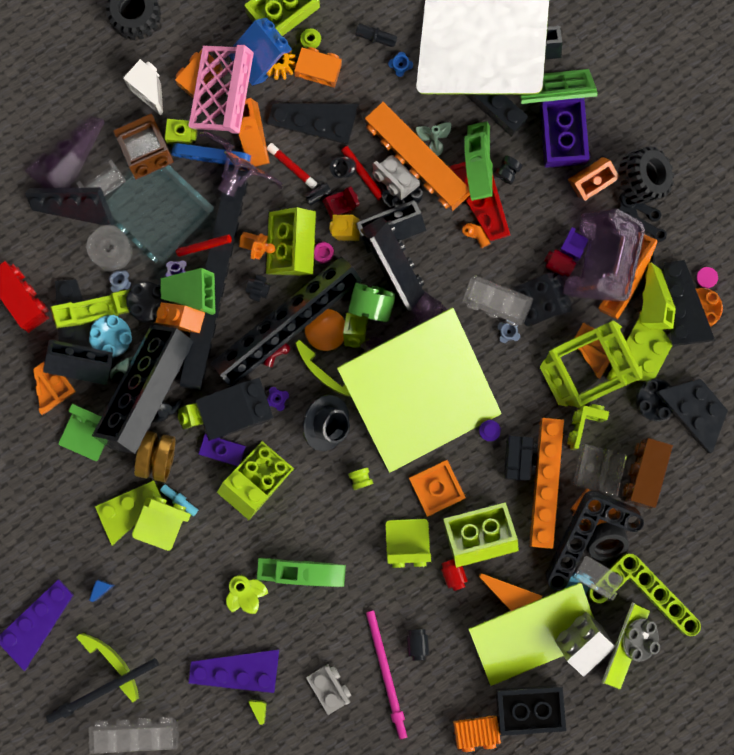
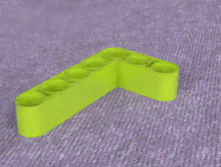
(648, 590)

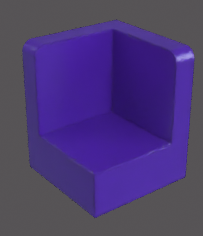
(574, 244)

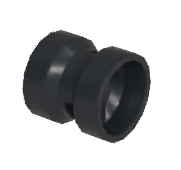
(338, 167)
(508, 169)

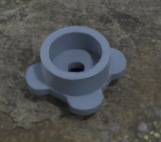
(116, 277)
(514, 335)

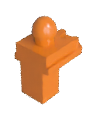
(257, 244)

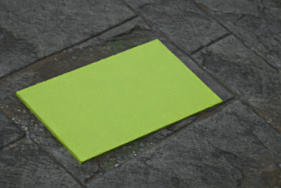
(527, 634)

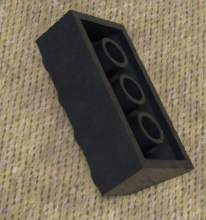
(393, 262)

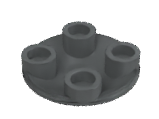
(641, 640)

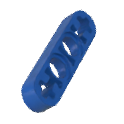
(204, 153)

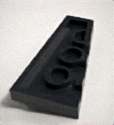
(72, 203)

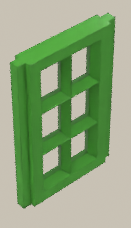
(564, 81)

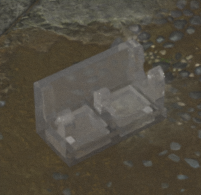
(107, 180)

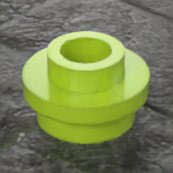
(315, 43)

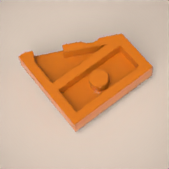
(593, 352)
(51, 389)

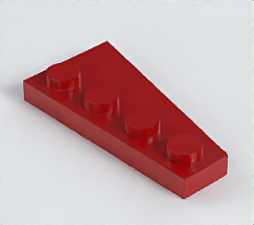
(488, 209)

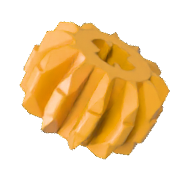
(281, 69)

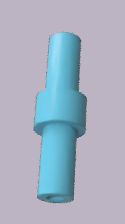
(179, 499)

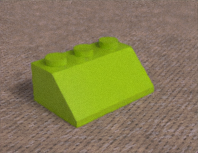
(293, 237)

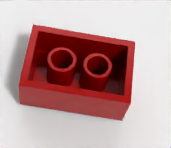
(20, 299)

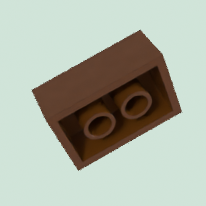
(647, 473)

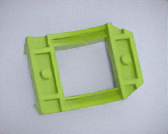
(617, 353)

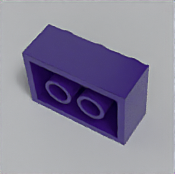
(564, 132)

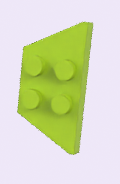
(648, 350)

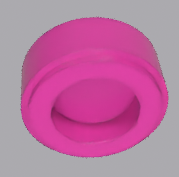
(323, 252)
(706, 277)

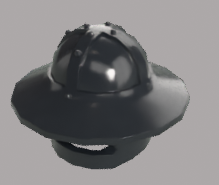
(326, 423)

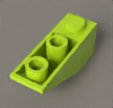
(658, 306)

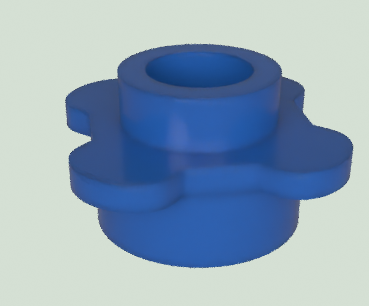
(400, 58)

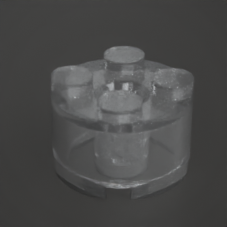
(101, 240)

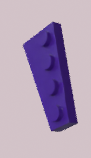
(32, 627)
(244, 671)

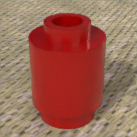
(453, 576)

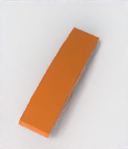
(616, 308)

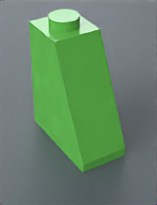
(191, 289)

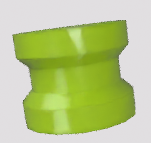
(360, 478)

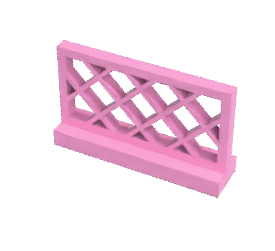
(236, 93)

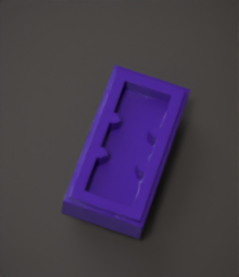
(222, 450)

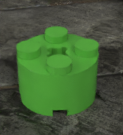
(372, 302)

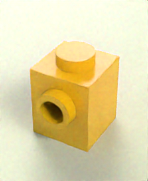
(344, 227)

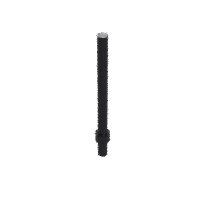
(68, 708)

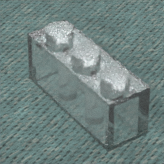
(497, 300)

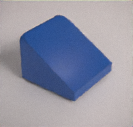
(99, 589)

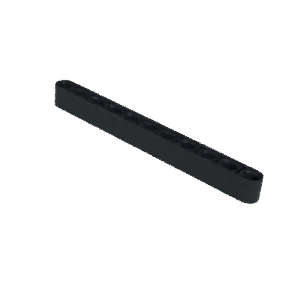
(218, 263)

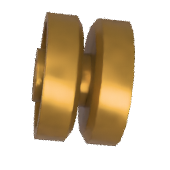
(155, 456)

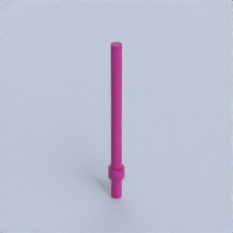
(397, 716)

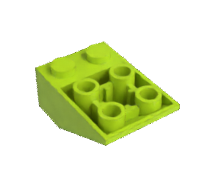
(255, 480)

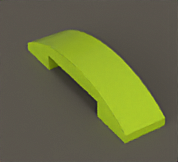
(90, 310)
(307, 356)
(92, 644)

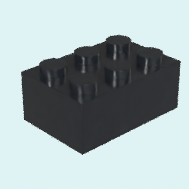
(530, 710)

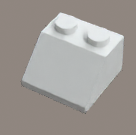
(146, 85)

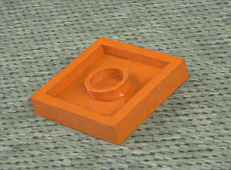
(437, 488)

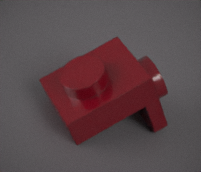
(341, 202)

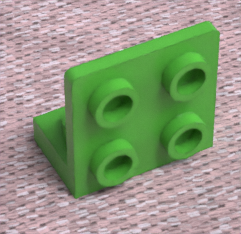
(79, 433)

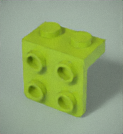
(593, 412)
(159, 522)
(407, 542)

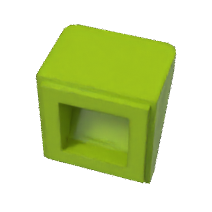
(259, 710)

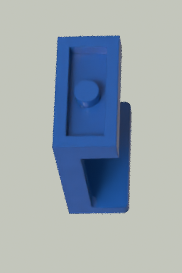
(266, 45)

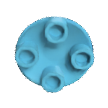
(110, 335)

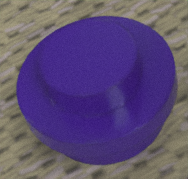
(489, 430)

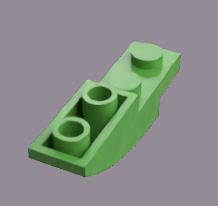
(478, 160)
(301, 573)

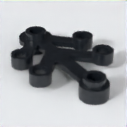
(631, 208)

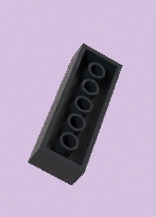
(143, 388)

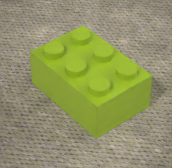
(283, 13)
(481, 534)

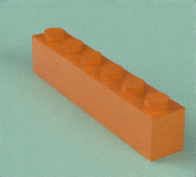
(417, 156)
(546, 483)

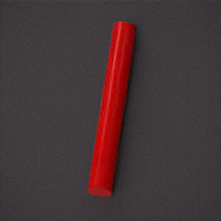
(363, 174)
(204, 245)

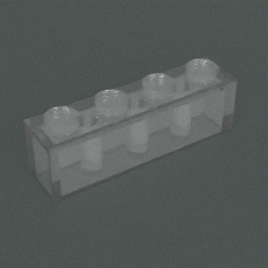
(133, 736)

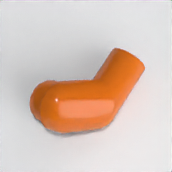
(477, 232)

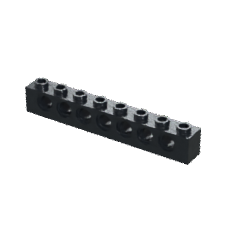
(286, 321)

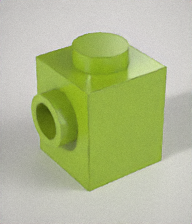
(179, 132)

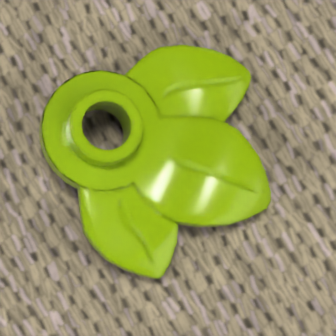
(246, 597)

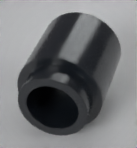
(417, 644)

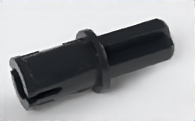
(376, 35)

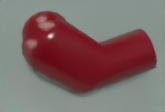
(282, 350)

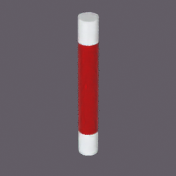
(292, 166)

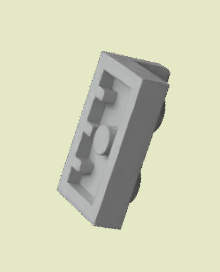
(395, 177)
(328, 689)

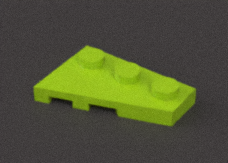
(122, 512)

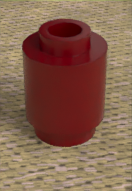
(560, 263)

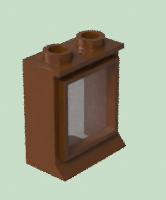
(143, 146)

